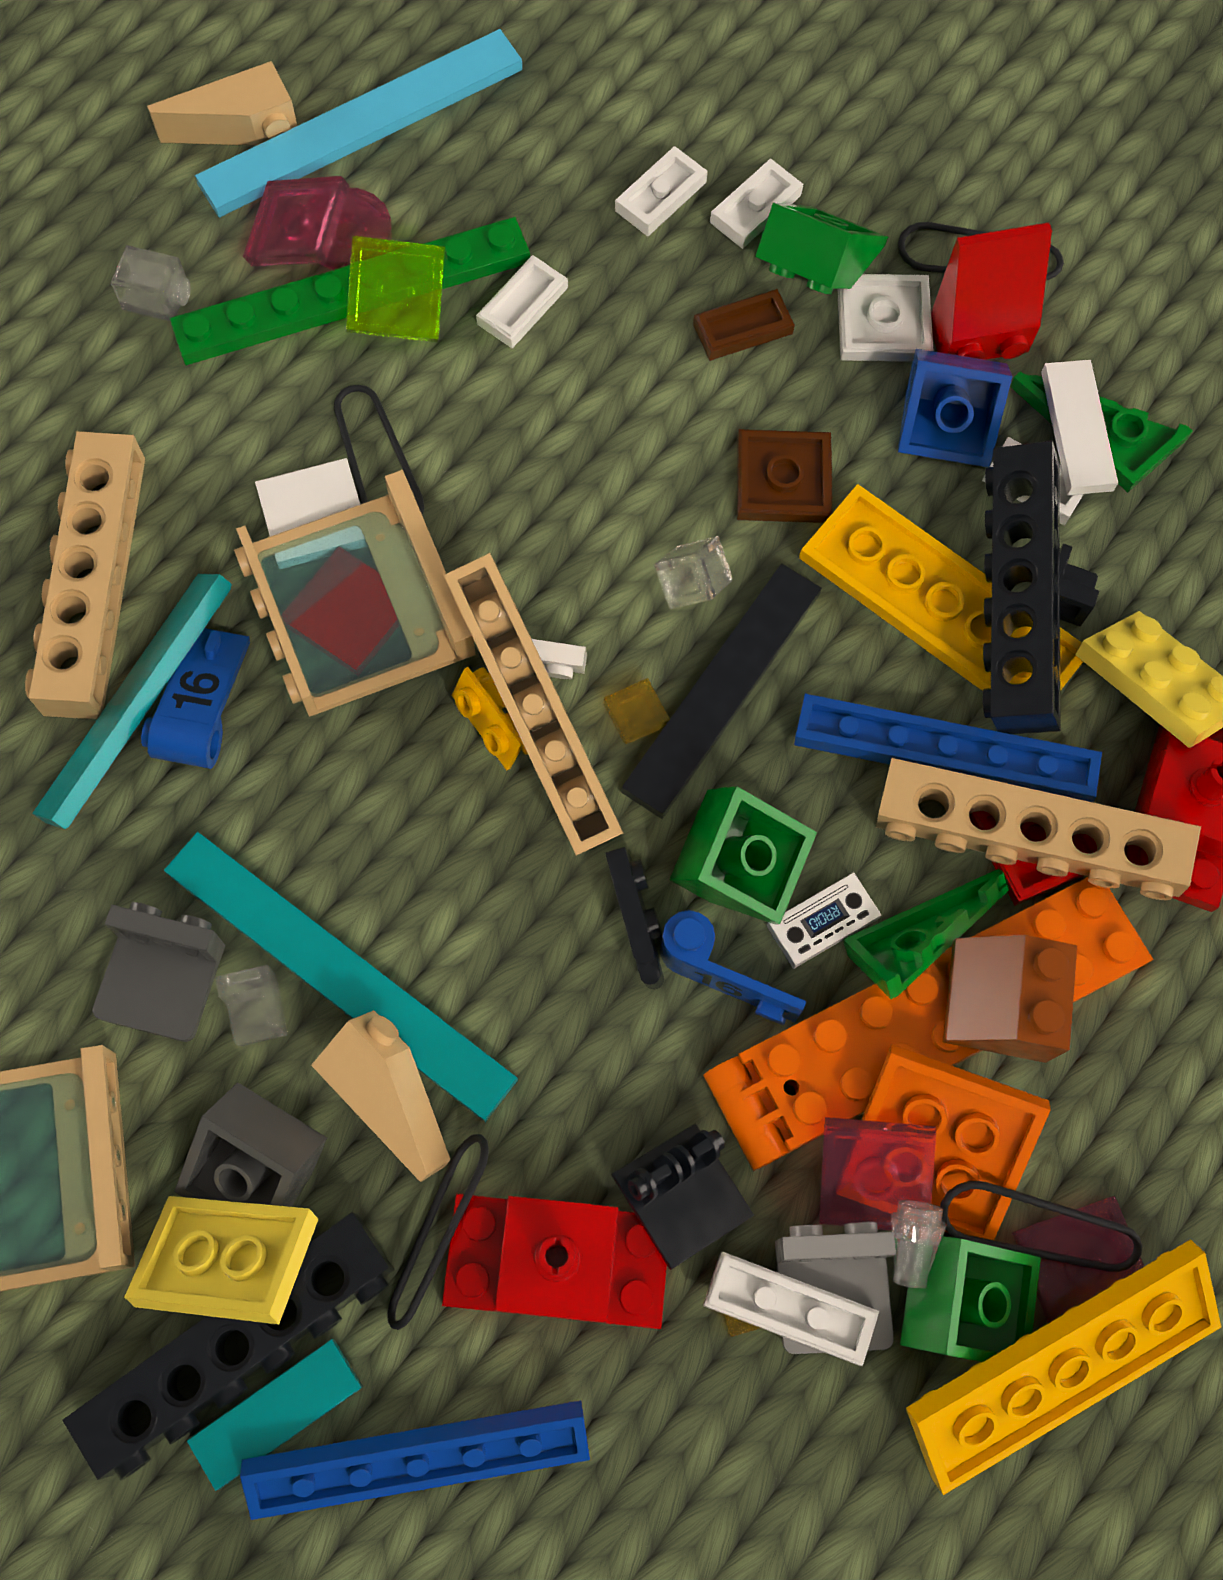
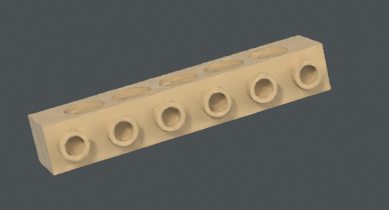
(83, 686)
(533, 704)
(1168, 843)

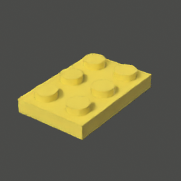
(1158, 676)
(222, 1259)

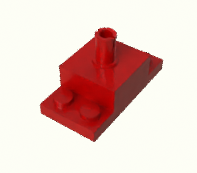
(1188, 788)
(555, 1262)

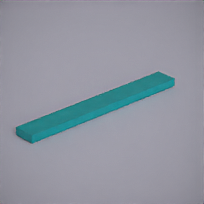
(339, 973)

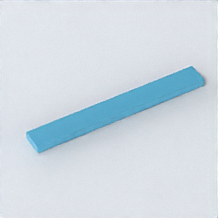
(359, 122)

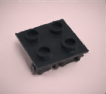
(683, 1194)

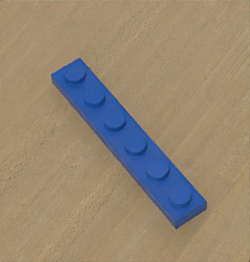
(974, 751)
(414, 1460)

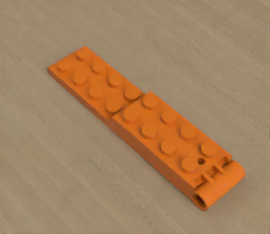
(841, 1050)

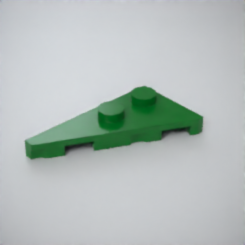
(1134, 441)
(909, 942)

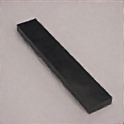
(720, 691)

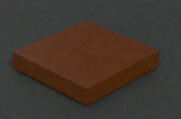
(784, 476)

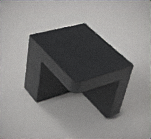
(1076, 590)

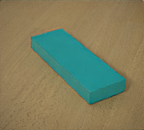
(275, 1413)

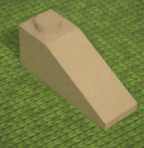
(228, 111)
(383, 1086)

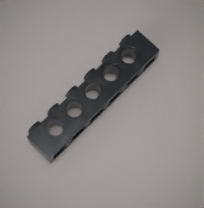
(1036, 703)
(102, 1423)

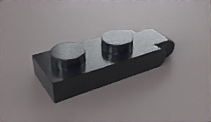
(640, 923)

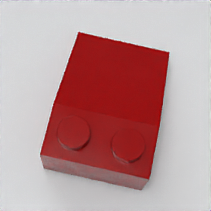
(993, 293)

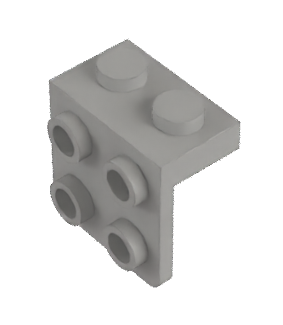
(844, 1265)

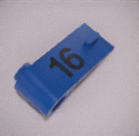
(189, 713)
(686, 951)

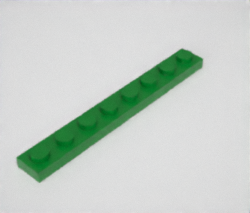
(325, 296)

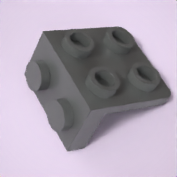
(158, 972)

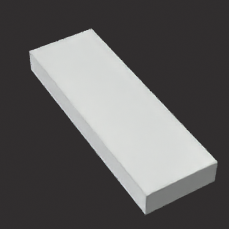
(1079, 427)
(791, 1308)

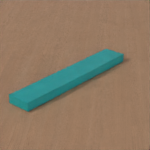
(132, 700)

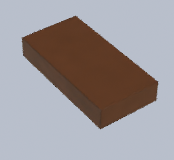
(743, 324)

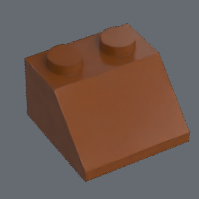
(1011, 996)

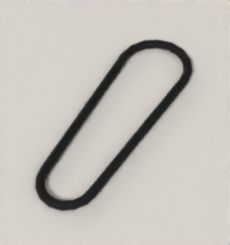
(957, 230)
(348, 446)
(447, 1236)
(1132, 1260)

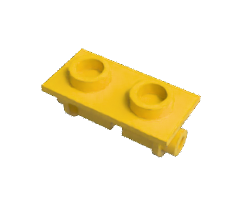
(482, 704)

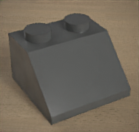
(249, 1153)

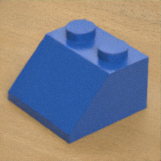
(953, 407)

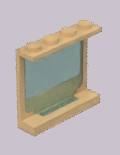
(356, 600)
(63, 1172)

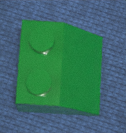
(817, 247)
(743, 854)
(973, 1301)

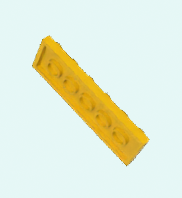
(915, 585)
(1065, 1366)

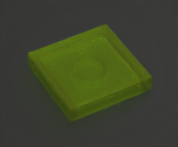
(395, 289)

